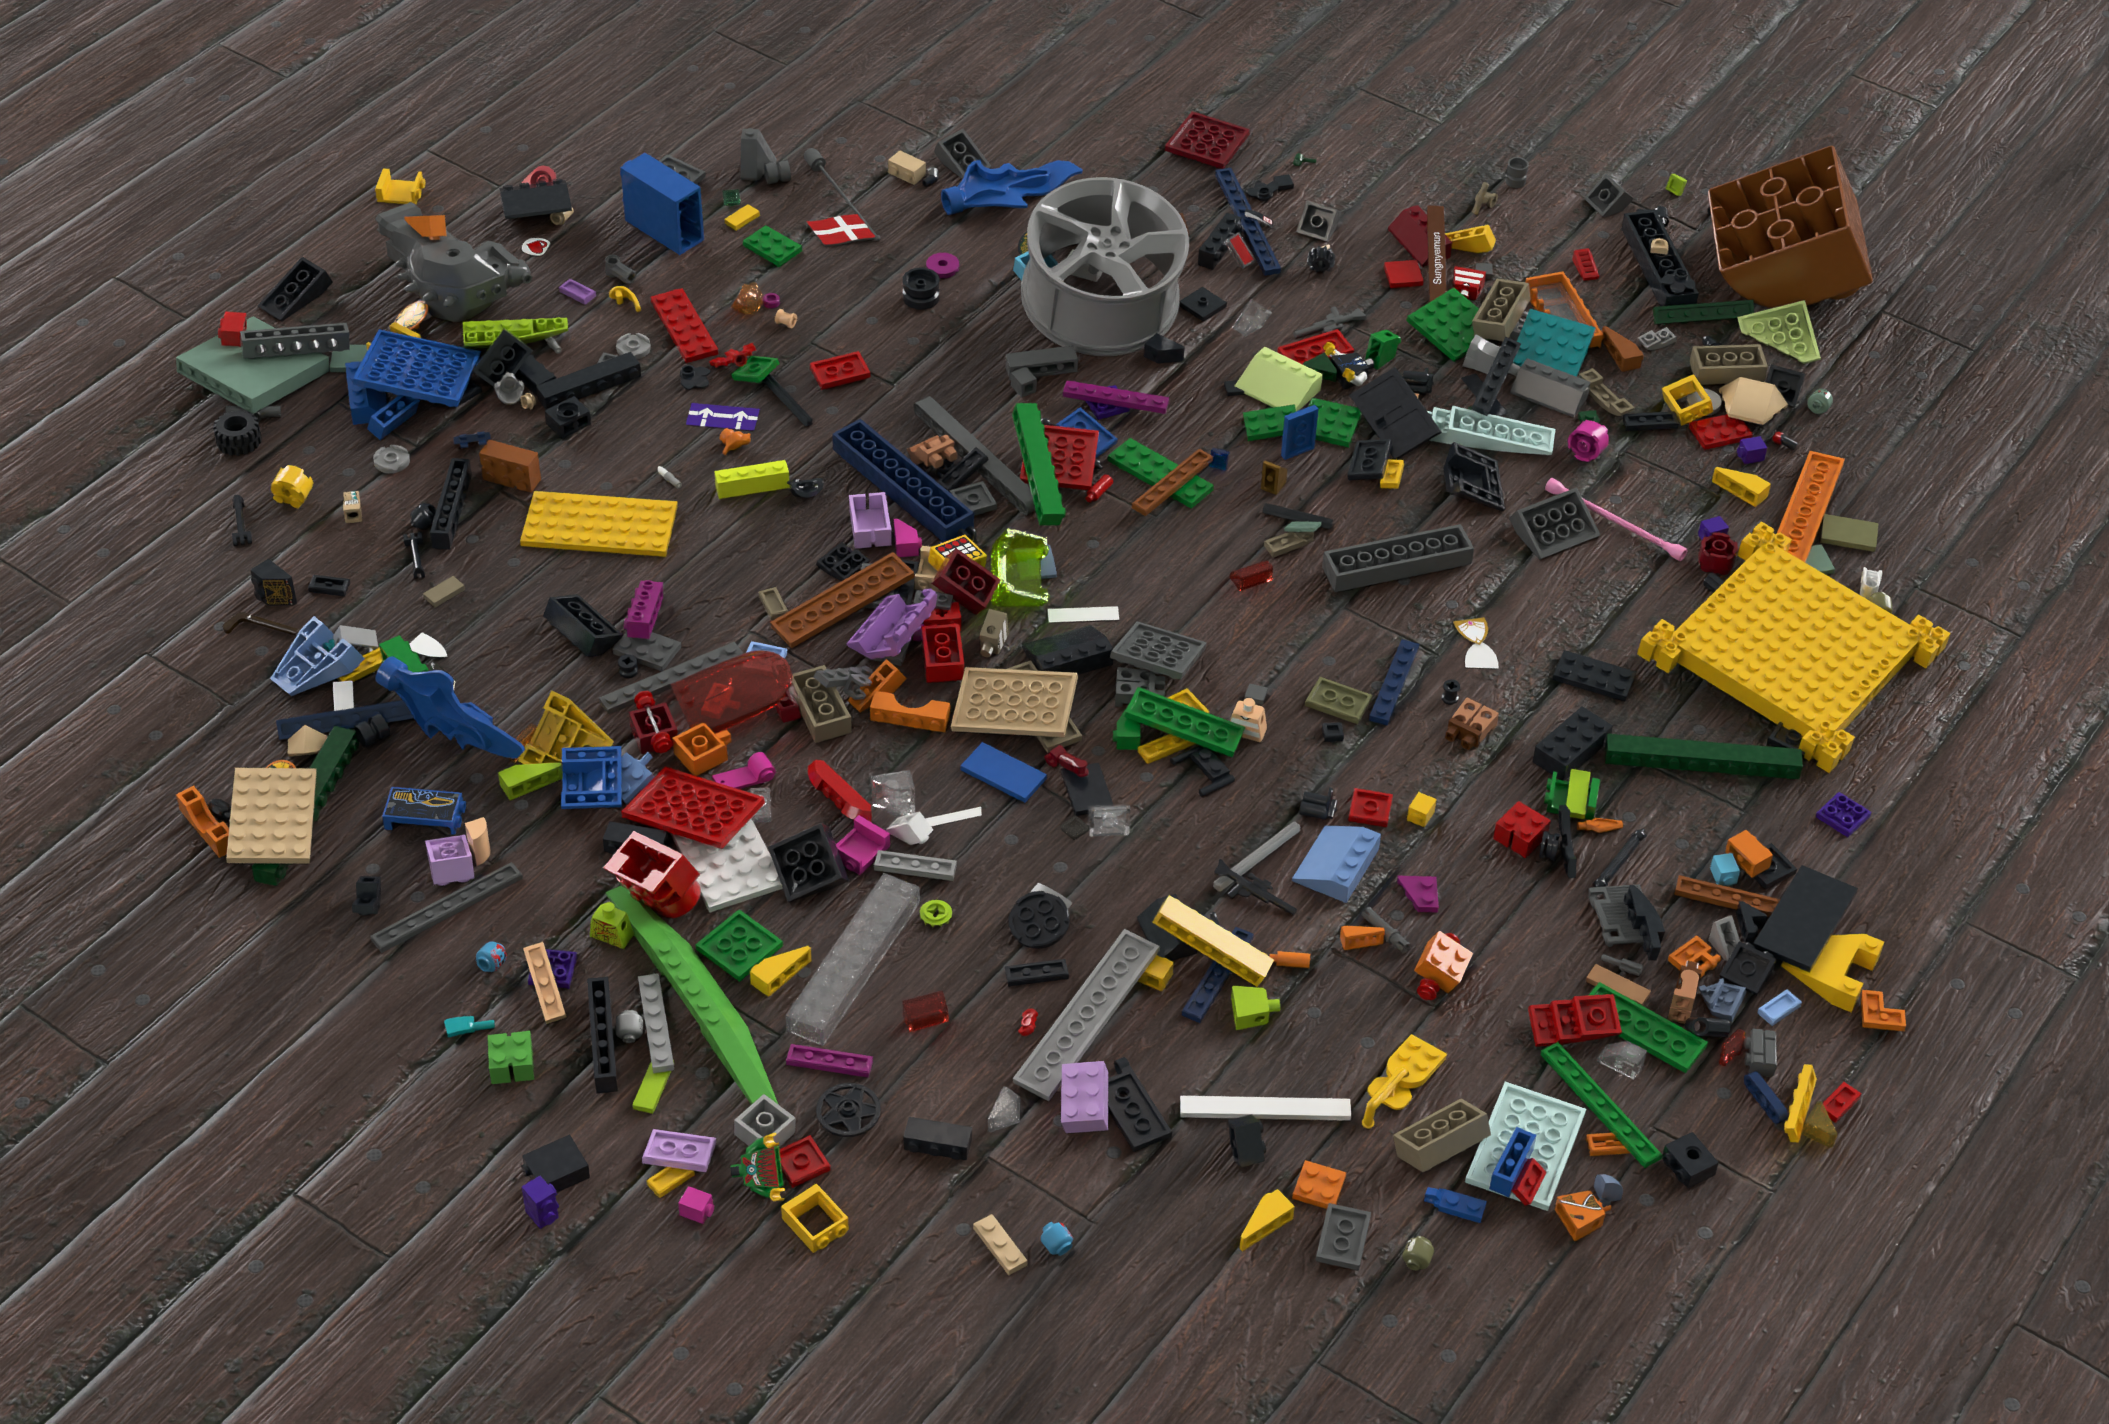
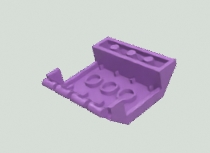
(891, 625)

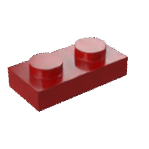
(1841, 1101)
(1529, 1181)

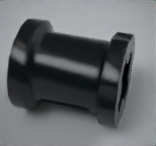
(1450, 695)

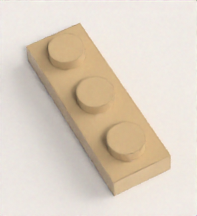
(1000, 1244)

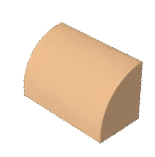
(478, 840)

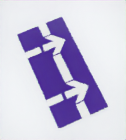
(722, 416)

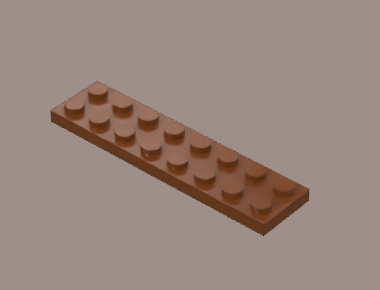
(842, 600)

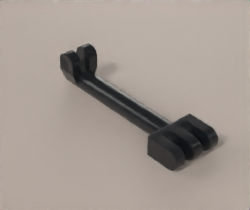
(238, 503)
(413, 542)

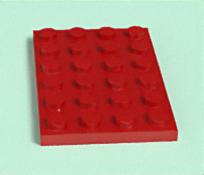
(693, 807)

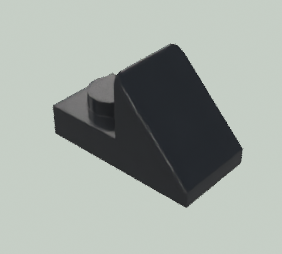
(1749, 921)

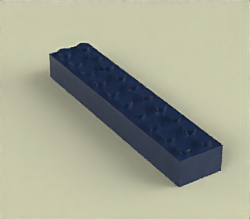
(902, 480)

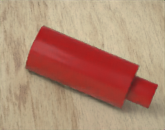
(1099, 488)

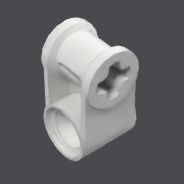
(1869, 582)

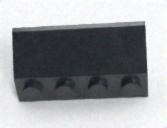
(581, 624)

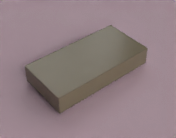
(444, 591)
(772, 603)

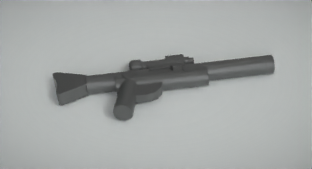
(1331, 321)

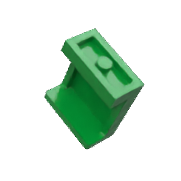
(1559, 792)

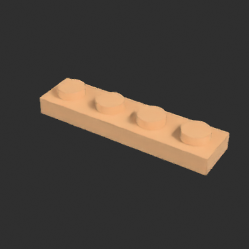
(544, 982)

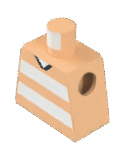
(1251, 717)

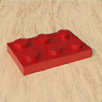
(840, 370)
(1719, 431)

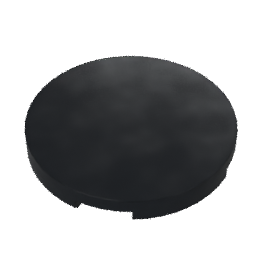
(1039, 920)

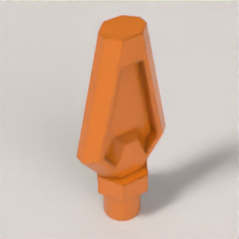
(1600, 825)

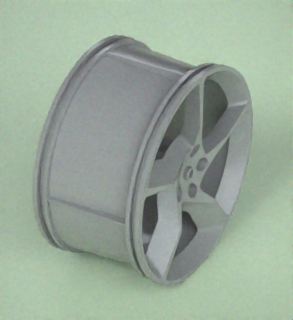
(1114, 227)

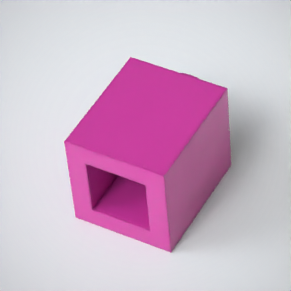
(696, 1205)

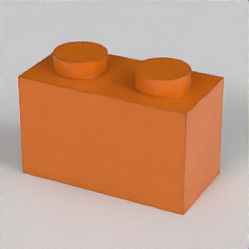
(1749, 853)

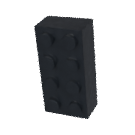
(1572, 743)

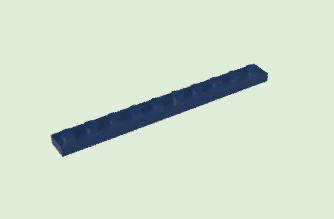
(1251, 227)

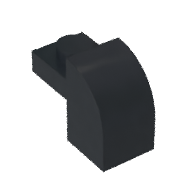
(368, 895)

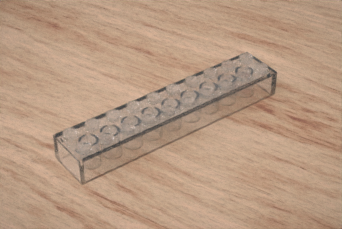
(852, 959)

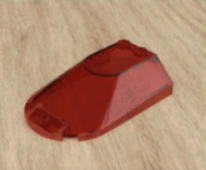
(733, 689)

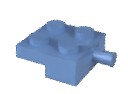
(634, 775)

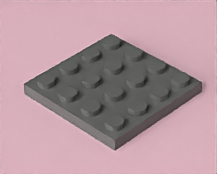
(1158, 650)

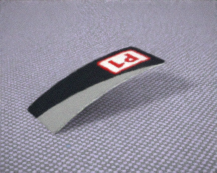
(1253, 214)

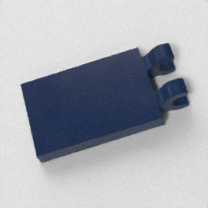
(463, 439)

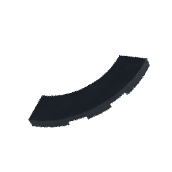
(1566, 843)

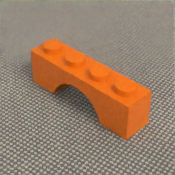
(930, 717)
(198, 814)

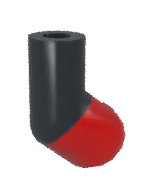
(1781, 439)

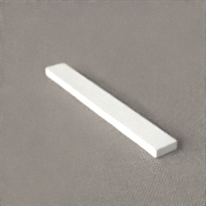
(1265, 1107)

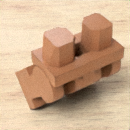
(933, 451)

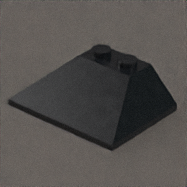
(1473, 477)

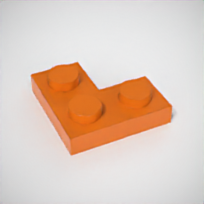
(1878, 1017)

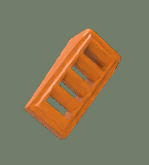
(1358, 936)

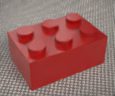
(942, 653)

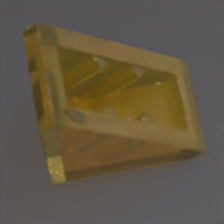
(1819, 1126)

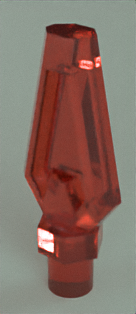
(1732, 1047)

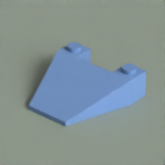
(309, 664)

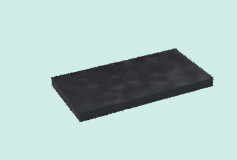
(1805, 918)

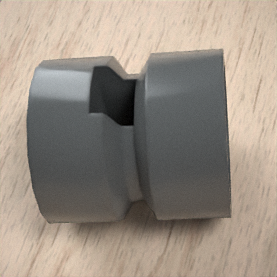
(777, 172)
(1516, 172)

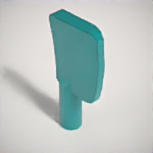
(466, 1024)

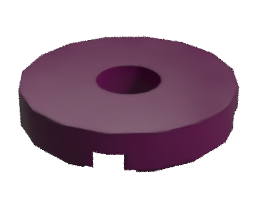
(950, 261)

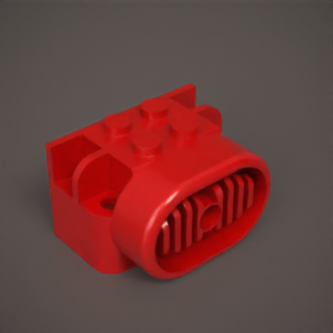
(656, 875)

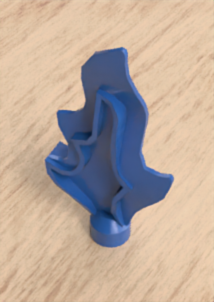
(1005, 185)
(437, 709)

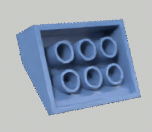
(1338, 860)

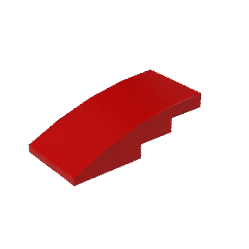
(1574, 1020)

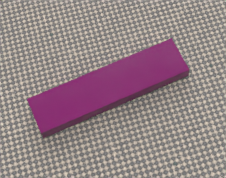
(829, 1060)

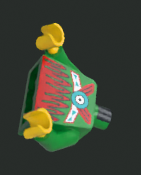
(761, 1168)

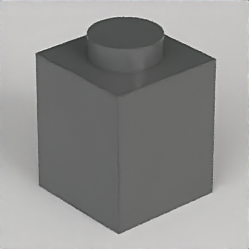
(1023, 382)

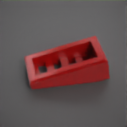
(1585, 263)

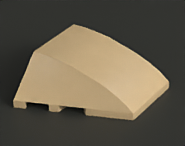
(1752, 400)

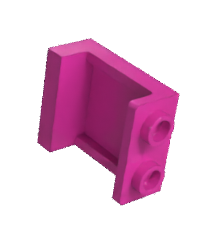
(861, 845)

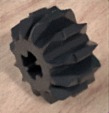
(1321, 259)

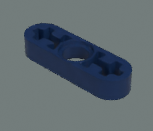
(1766, 1097)

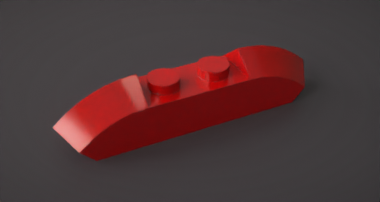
(838, 790)

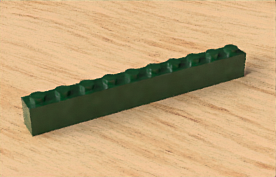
(1703, 756)
(329, 767)

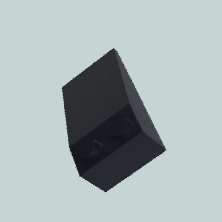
(296, 289)

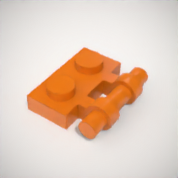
(1695, 951)

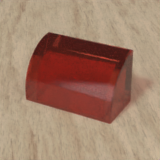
(1252, 575)
(925, 1011)

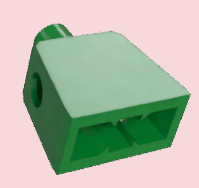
(1382, 347)

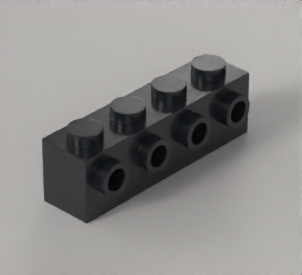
(1214, 246)

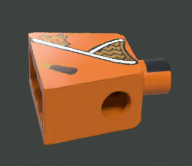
(1581, 1213)

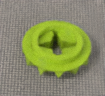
(929, 909)

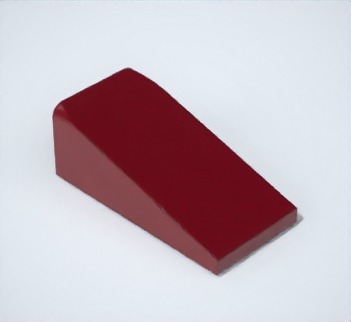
(788, 708)

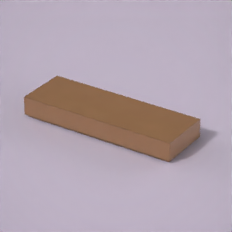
(1618, 983)

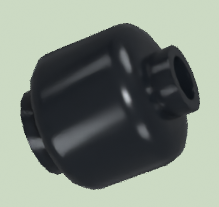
(423, 516)

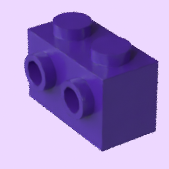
(540, 1201)

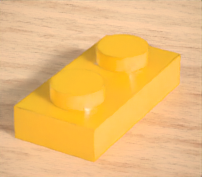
(1392, 474)

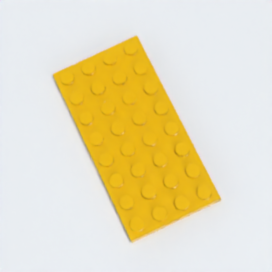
(599, 523)

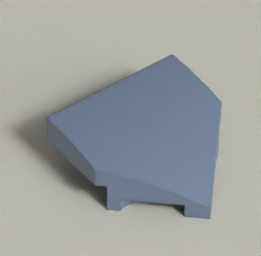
(1723, 999)

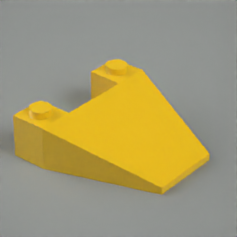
(1830, 970)

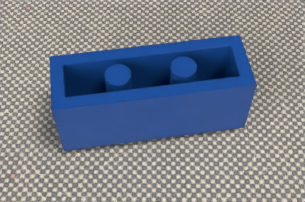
(392, 415)
(1512, 1161)

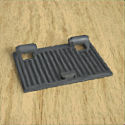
(1614, 914)

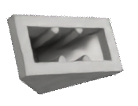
(1724, 936)

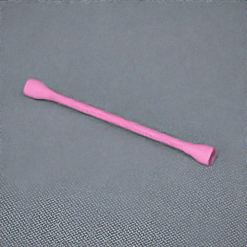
(1675, 550)

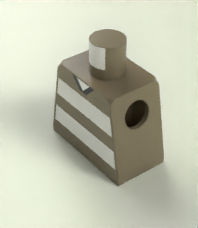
(993, 639)

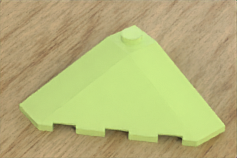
(1784, 328)

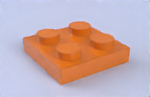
(1319, 1185)

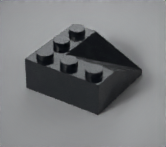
(808, 863)

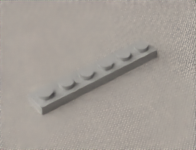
(656, 1023)

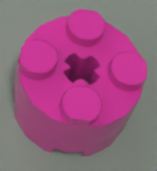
(1588, 440)

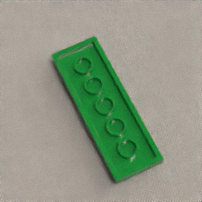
(1152, 467)
(1184, 722)
(1655, 1032)

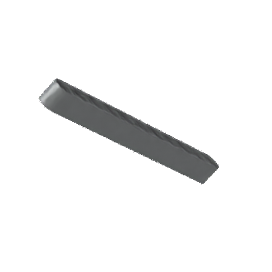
(964, 442)

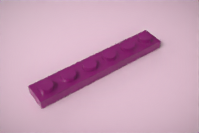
(1116, 397)

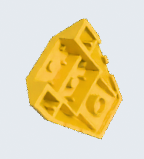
(562, 727)

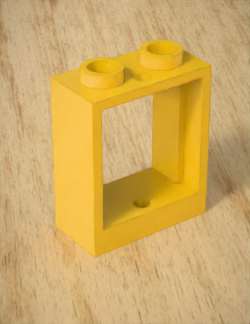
(1681, 389)
(803, 1203)

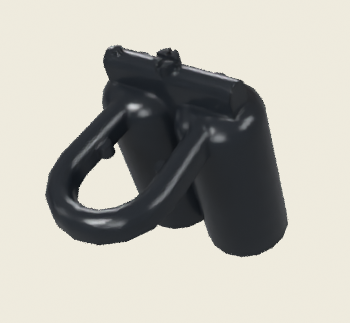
(1418, 381)
(1318, 805)

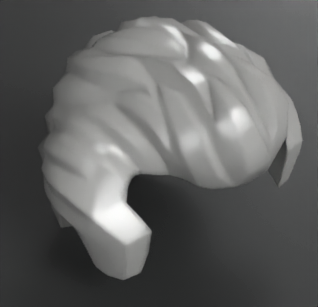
(509, 389)

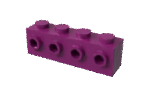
(644, 609)

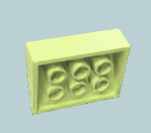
(1279, 380)

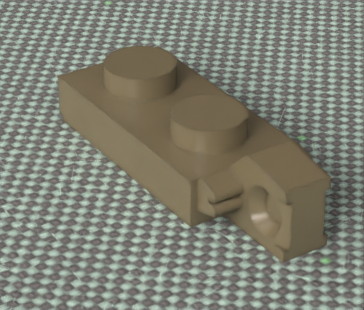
(1288, 542)

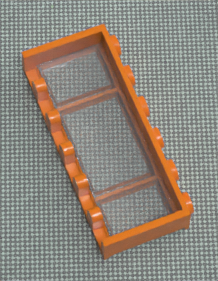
(1557, 297)

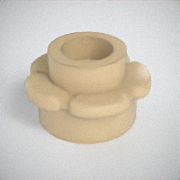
(528, 401)

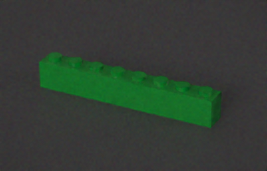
(1038, 464)

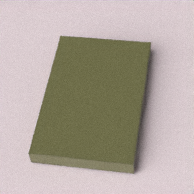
(1849, 532)
(1338, 700)

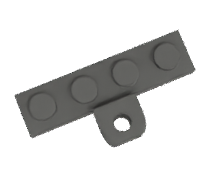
(851, 678)

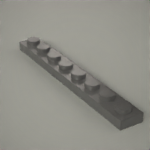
(662, 681)

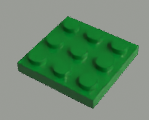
(1336, 422)
(739, 945)

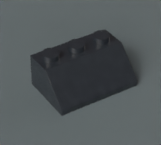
(503, 356)
(1170, 946)

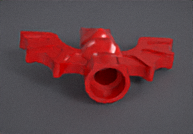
(734, 356)

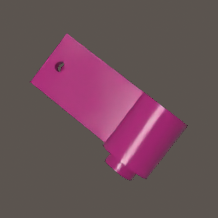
(757, 771)

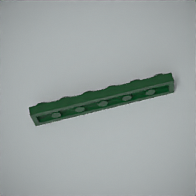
(1702, 312)

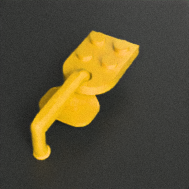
(1406, 1068)

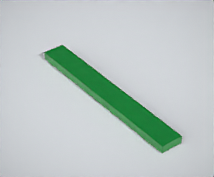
(1601, 1105)

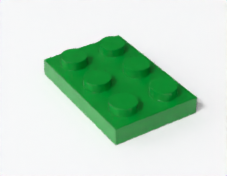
(772, 246)
(1266, 422)

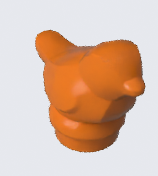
(733, 439)

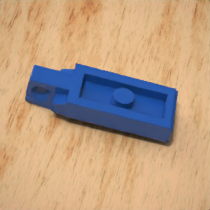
(1456, 1204)

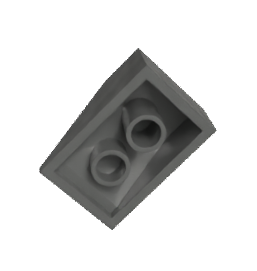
(959, 152)

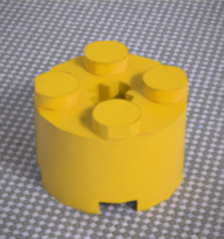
(291, 486)

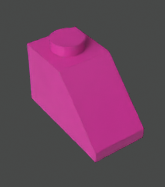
(906, 539)

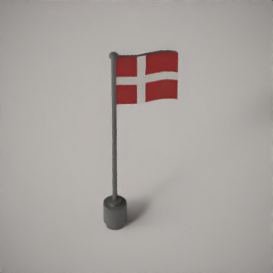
(837, 229)

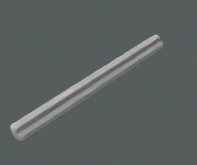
(1258, 855)

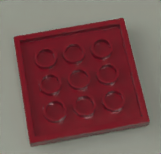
(1207, 140)

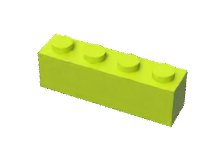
(752, 479)

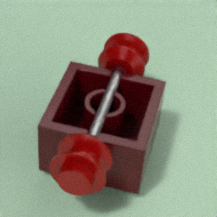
(652, 724)

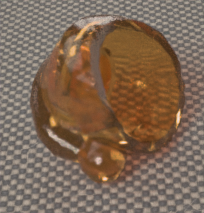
(749, 299)

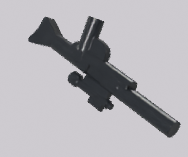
(1257, 888)

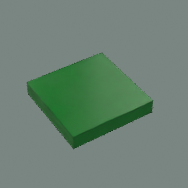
(755, 369)

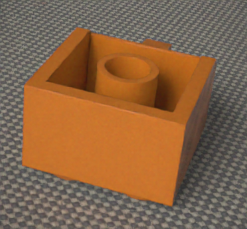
(701, 748)

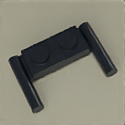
(1210, 765)

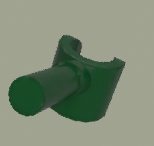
(1299, 159)

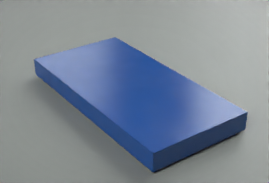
(1003, 772)

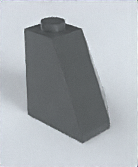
(754, 154)

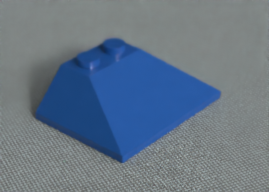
(591, 777)

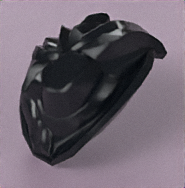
(806, 488)

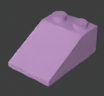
(450, 860)

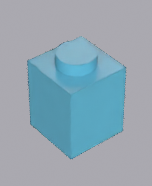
(1725, 869)

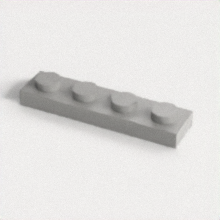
(915, 865)

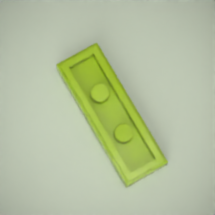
(1578, 793)
(650, 1090)

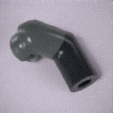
(932, 178)

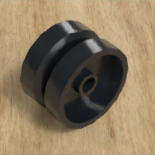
(920, 288)

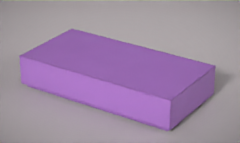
(577, 291)

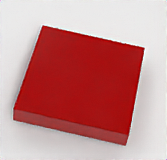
(1403, 274)
(1370, 807)
(802, 1161)

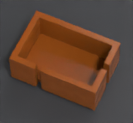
(510, 466)

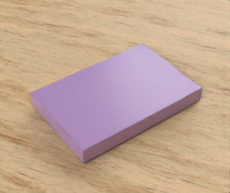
(679, 1150)

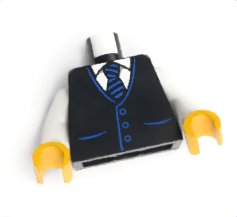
(1350, 367)

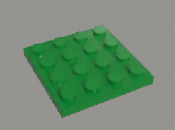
(1447, 323)

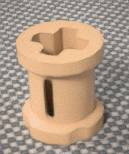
(785, 318)

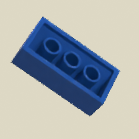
(363, 401)

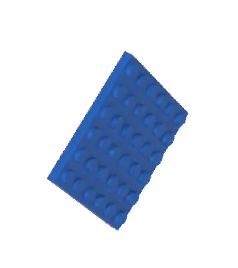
(417, 368)

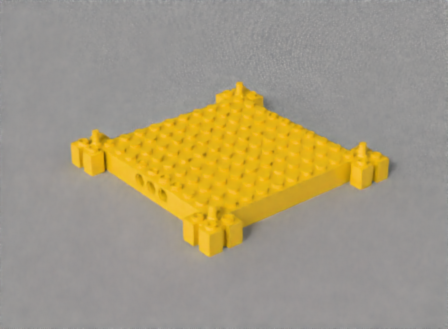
(1794, 645)

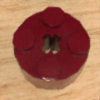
(1717, 553)

